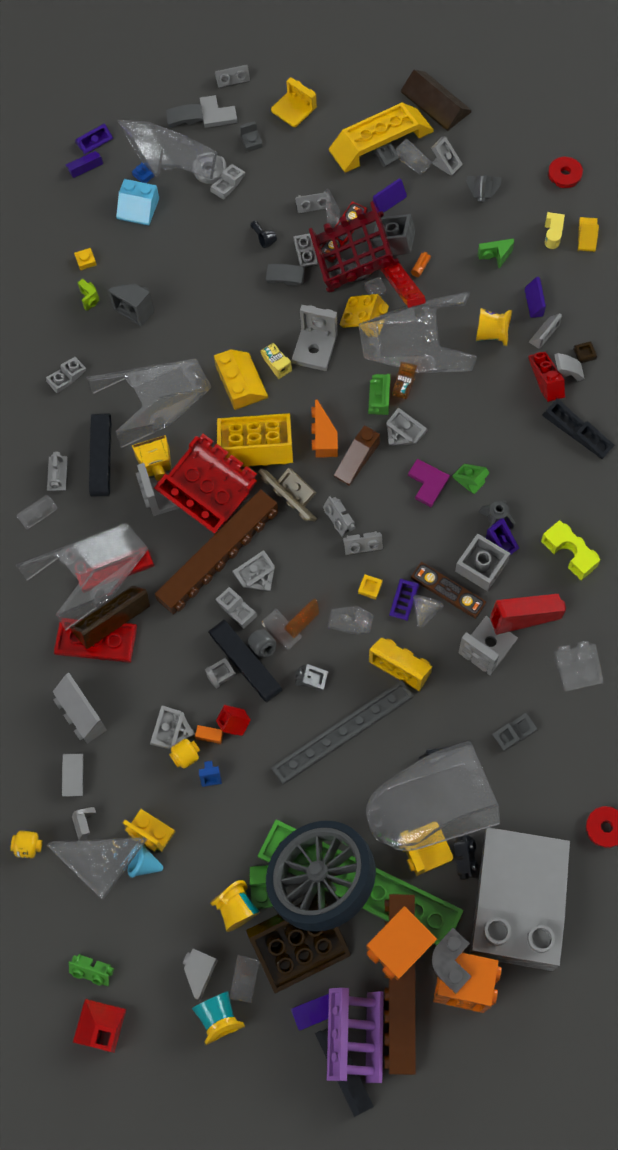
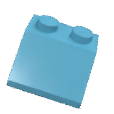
(137, 202)

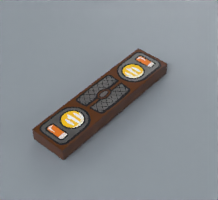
(448, 590)

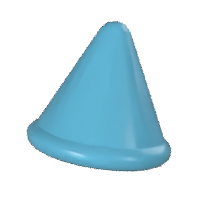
(144, 863)

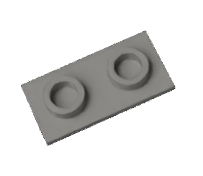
(232, 76)
(311, 202)
(57, 472)
(334, 509)
(369, 542)

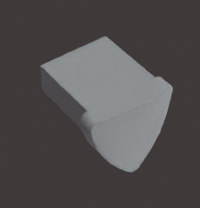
(220, 672)
(80, 823)

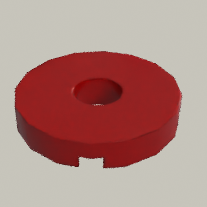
(565, 164)
(594, 830)

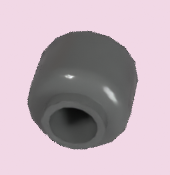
(261, 643)

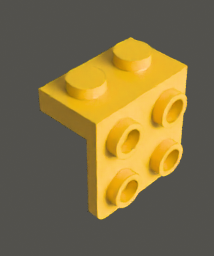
(295, 104)
(362, 309)
(429, 857)

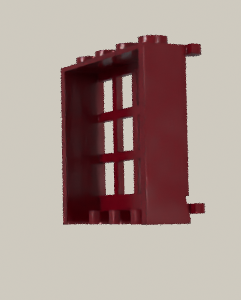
(346, 228)

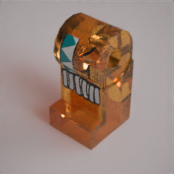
(404, 380)

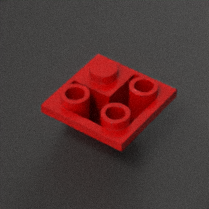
(99, 1025)

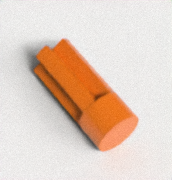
(420, 264)

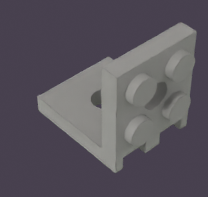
(318, 332)
(152, 498)
(485, 657)

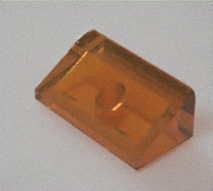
(303, 618)

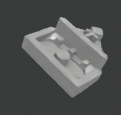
(404, 429)
(256, 572)
(170, 728)

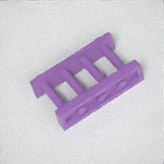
(338, 1036)

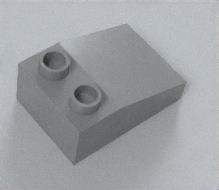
(521, 899)

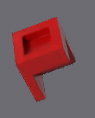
(233, 720)

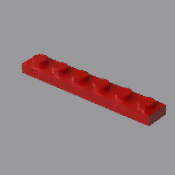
(404, 285)

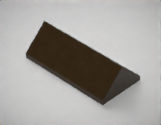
(434, 99)
(111, 616)

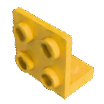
(154, 830)

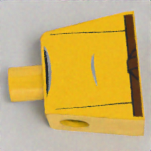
(154, 455)

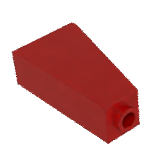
(526, 612)

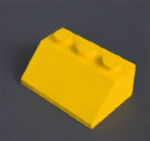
(240, 378)
(400, 663)

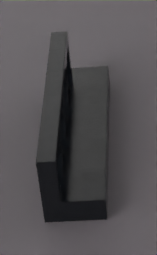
(352, 1088)

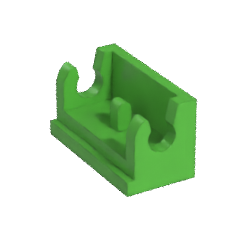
(379, 394)

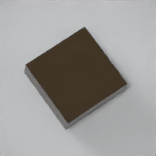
(585, 352)

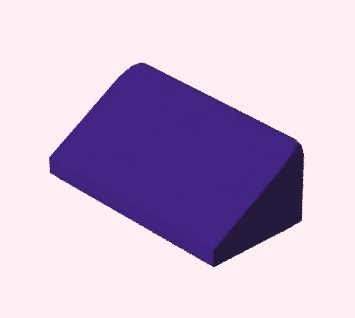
(94, 139)
(84, 164)
(390, 196)
(535, 298)
(311, 1012)

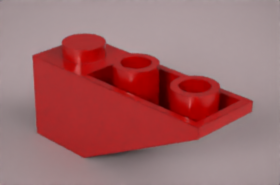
(548, 377)

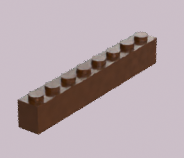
(216, 552)
(401, 1005)

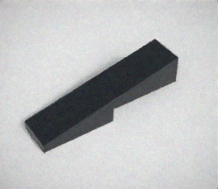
(582, 432)

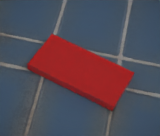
(113, 647)

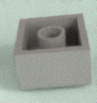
(482, 562)

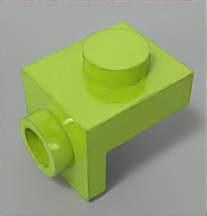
(89, 291)

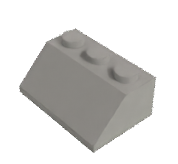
(78, 709)

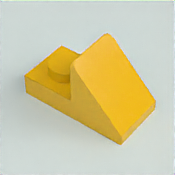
(587, 234)

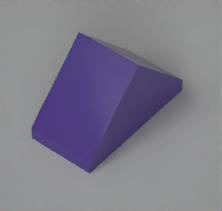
(502, 536)

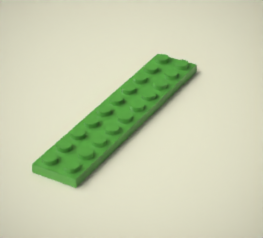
(430, 910)

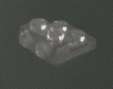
(578, 665)

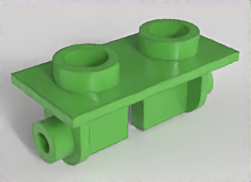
(81, 967)

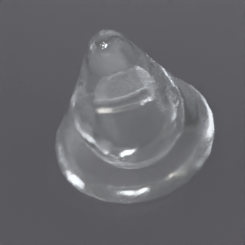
(426, 609)

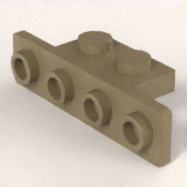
(293, 489)

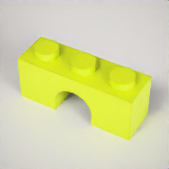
(561, 537)

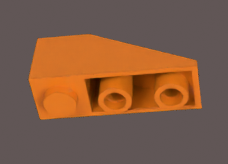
(325, 433)

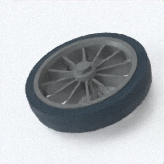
(320, 876)

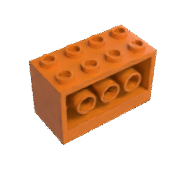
(400, 944)
(479, 991)

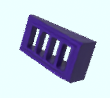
(415, 586)

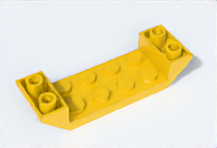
(376, 132)

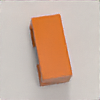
(209, 734)

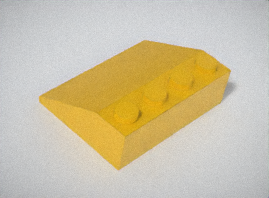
(257, 439)

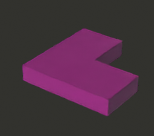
(432, 480)

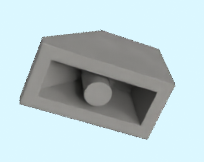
(198, 971)

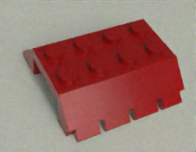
(207, 483)

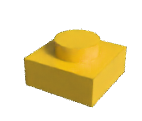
(85, 259)
(370, 586)

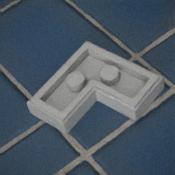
(216, 116)

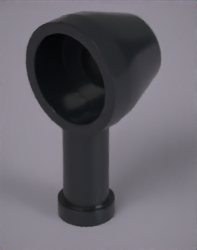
(265, 237)

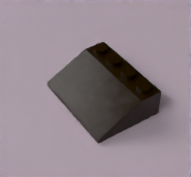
(294, 953)

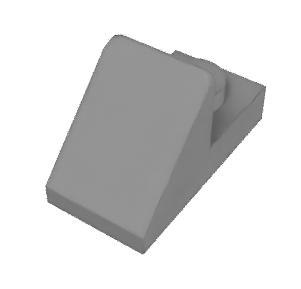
(446, 157)

